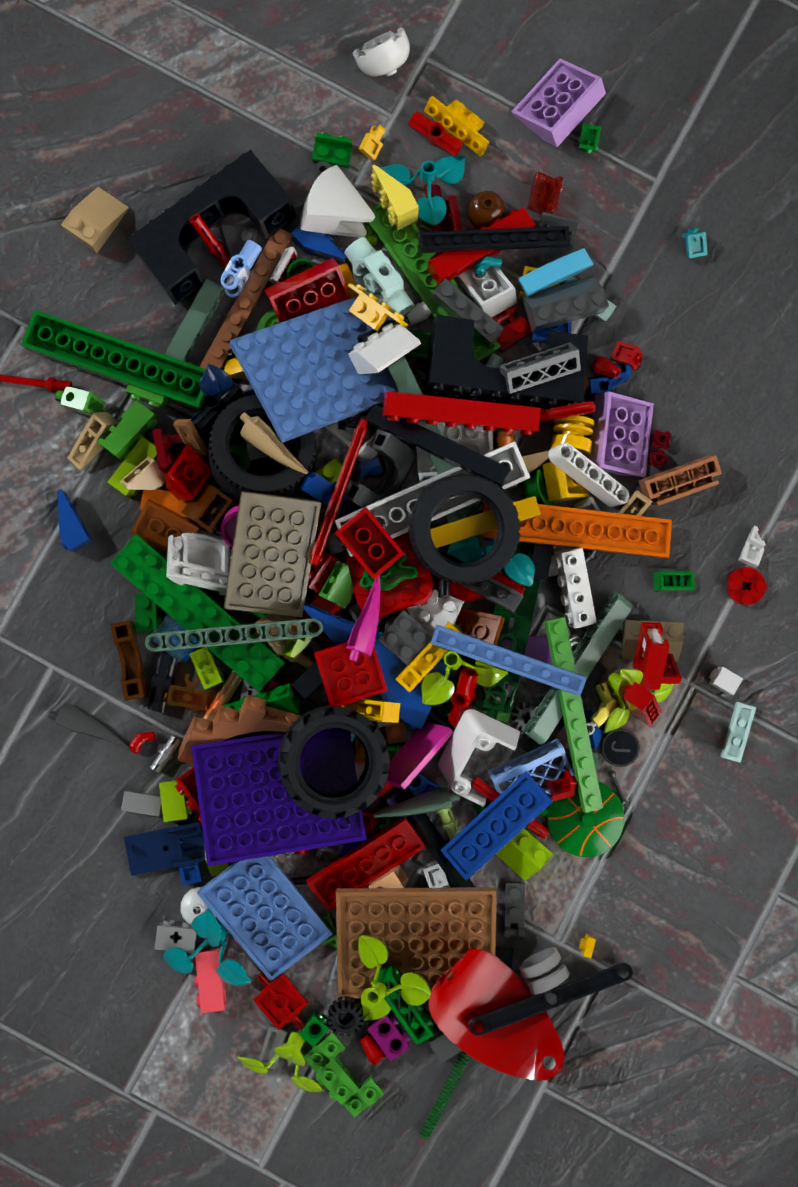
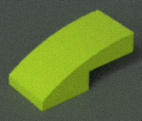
(295, 646)

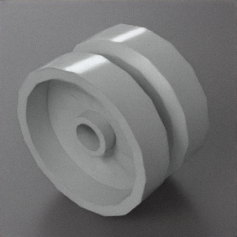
(544, 970)

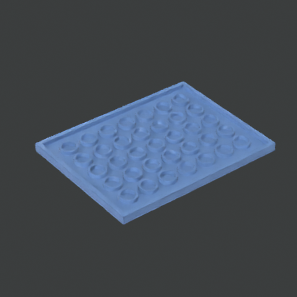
(306, 371)

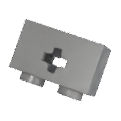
(166, 939)

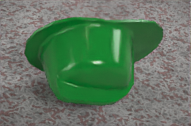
(536, 487)

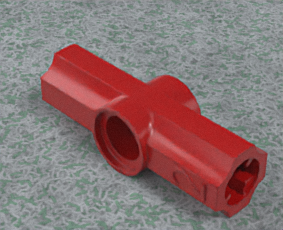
(426, 127)
(465, 688)

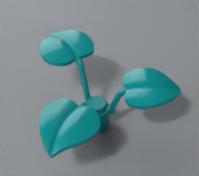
(448, 169)
(518, 569)
(207, 927)

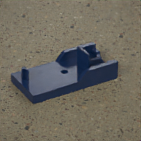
(147, 850)

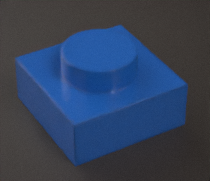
(190, 873)

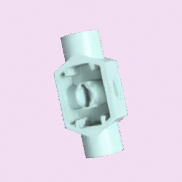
(378, 276)

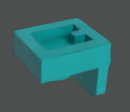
(695, 243)

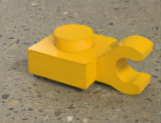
(371, 143)

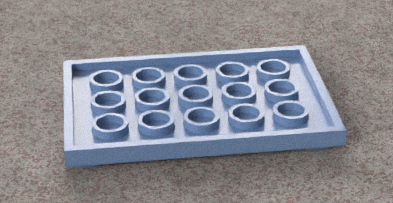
(265, 913)

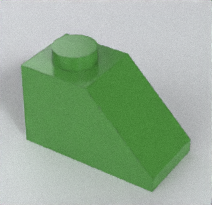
(338, 586)

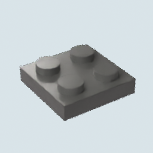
(405, 637)

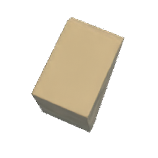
(636, 504)

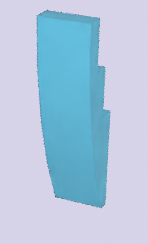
(555, 272)

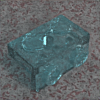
(170, 624)

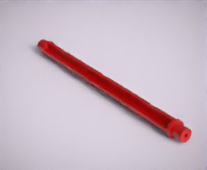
(338, 493)

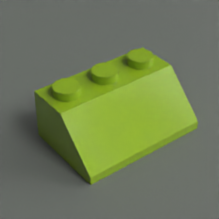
(525, 854)

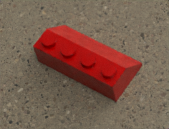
(308, 291)

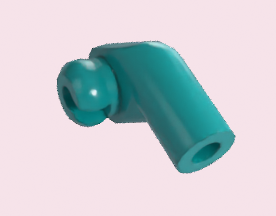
(485, 262)

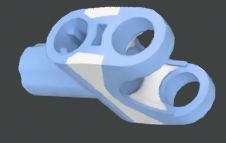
(239, 268)

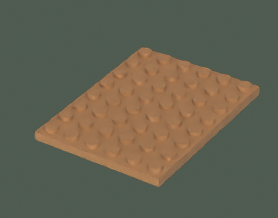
(419, 926)

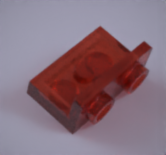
(545, 193)

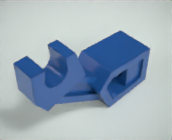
(594, 384)

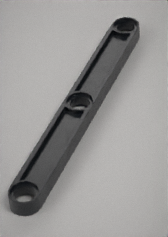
(538, 1003)

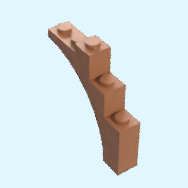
(229, 722)

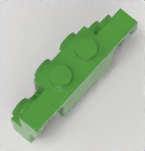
(338, 1079)

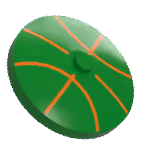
(588, 832)

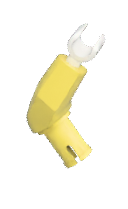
(604, 710)

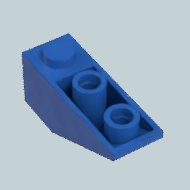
(318, 245)

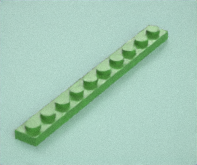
(574, 719)

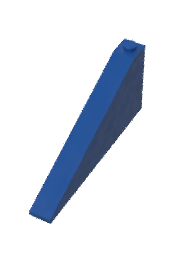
(411, 706)

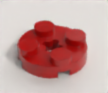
(757, 586)

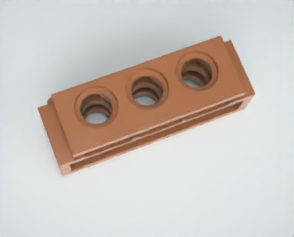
(679, 476)

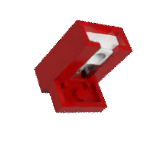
(653, 658)

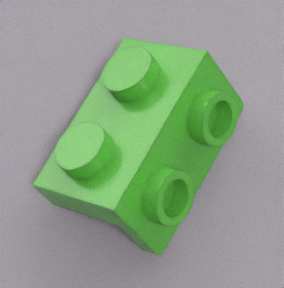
(153, 399)

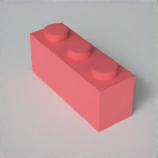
(211, 987)

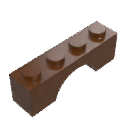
(132, 670)

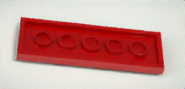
(367, 861)

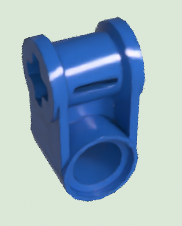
(425, 785)

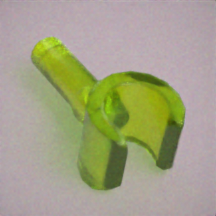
(370, 237)

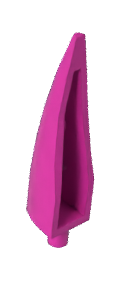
(365, 629)

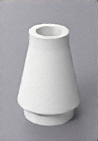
(418, 313)

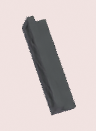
(537, 362)

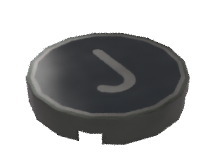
(620, 747)

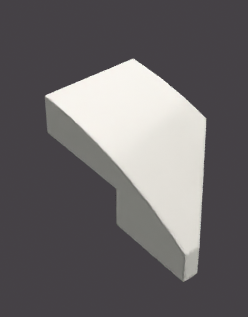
(753, 549)

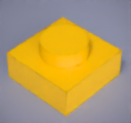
(587, 945)

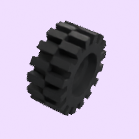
(349, 1025)

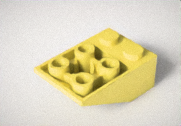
(395, 197)

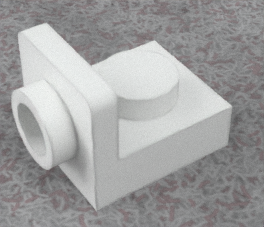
(436, 877)

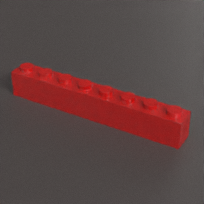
(461, 412)

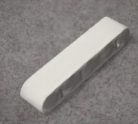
(588, 475)

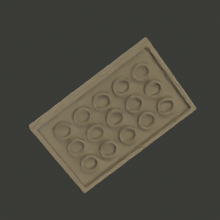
(271, 554)

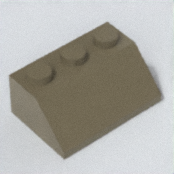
(630, 631)

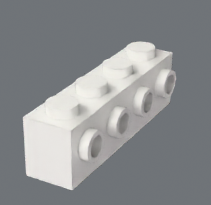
(575, 587)

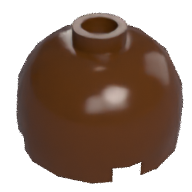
(485, 209)

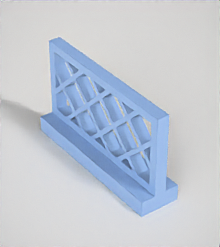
(528, 762)

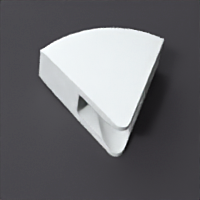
(335, 206)

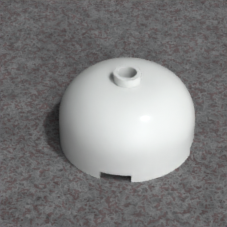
(383, 58)

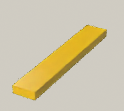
(479, 523)

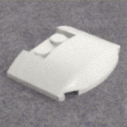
(199, 561)

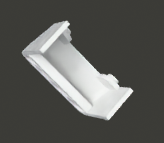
(472, 731)

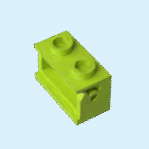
(207, 668)
(173, 804)

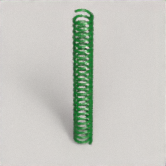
(439, 1103)

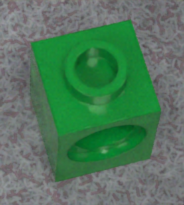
(311, 1036)

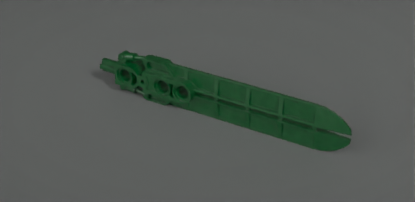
(519, 639)

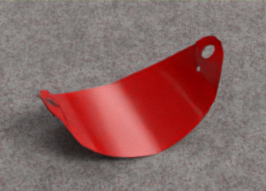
(481, 986)

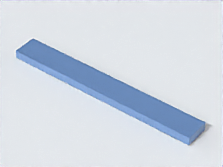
(508, 660)

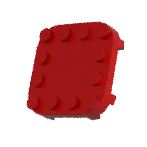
(406, 593)

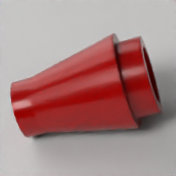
(605, 367)
(372, 1049)

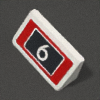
(280, 271)

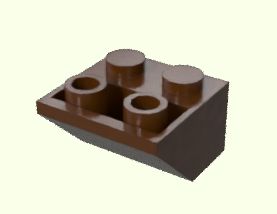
(208, 507)

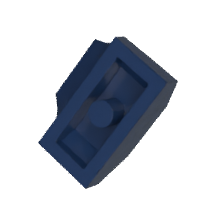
(370, 469)

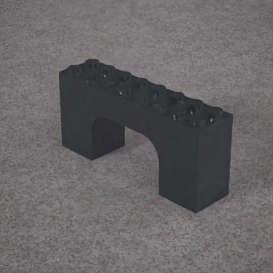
(237, 189)
(457, 373)

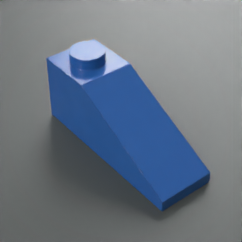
(71, 527)

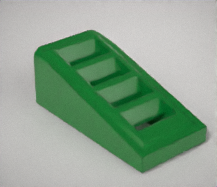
(661, 581)

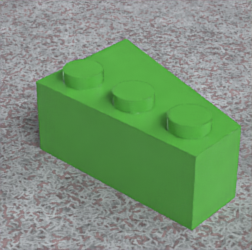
(128, 432)

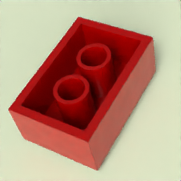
(369, 543)

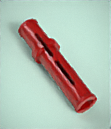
(221, 256)

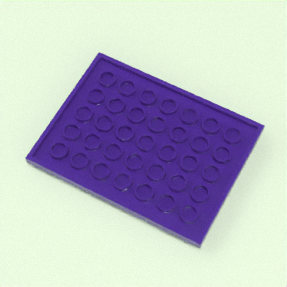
(249, 810)

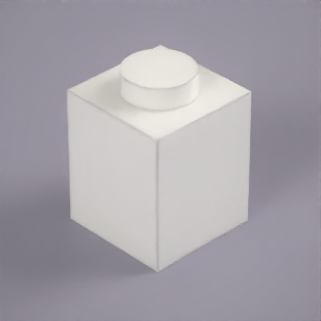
(725, 680)

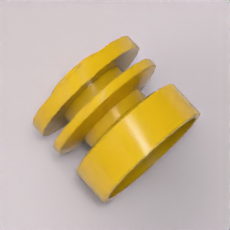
(572, 431)

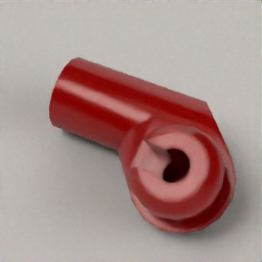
(139, 739)

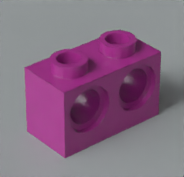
(384, 1037)

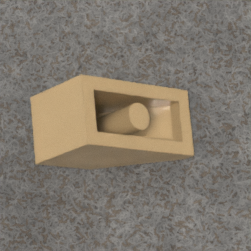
(145, 476)

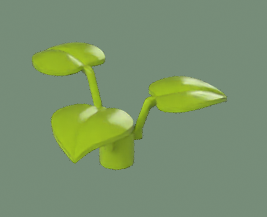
(619, 683)
(438, 689)
(414, 987)
(289, 1051)

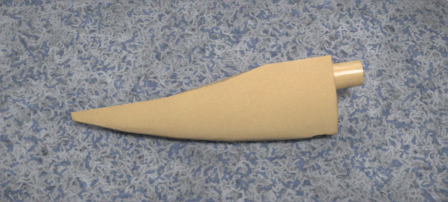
(265, 439)

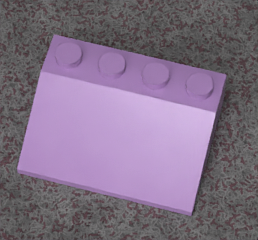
(559, 101)
(621, 434)

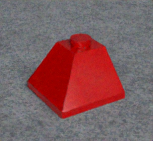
(186, 474)

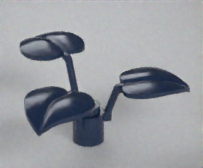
(215, 382)

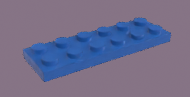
(496, 825)

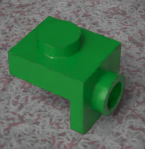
(589, 138)

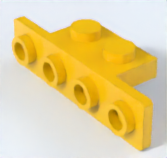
(459, 122)
(370, 311)

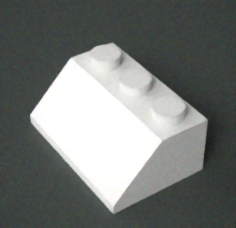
(383, 349)

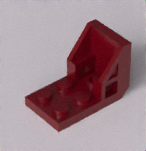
(170, 447)

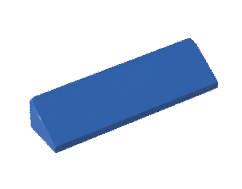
(322, 490)

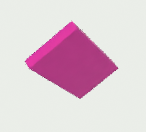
(416, 753)

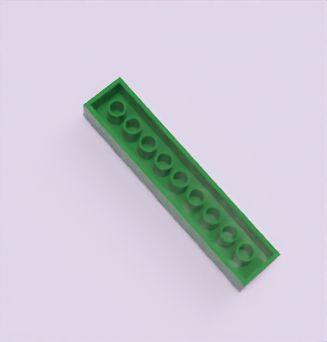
(115, 359)
(195, 610)

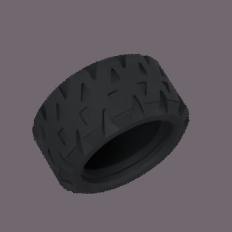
(359, 795)

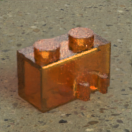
(189, 695)

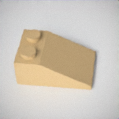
(94, 219)

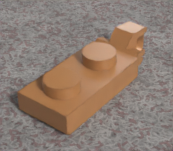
(191, 437)

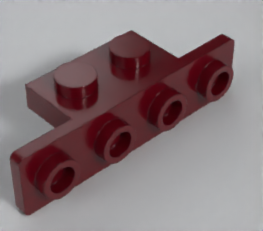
(452, 218)

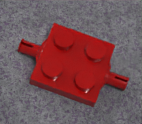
(280, 1001)

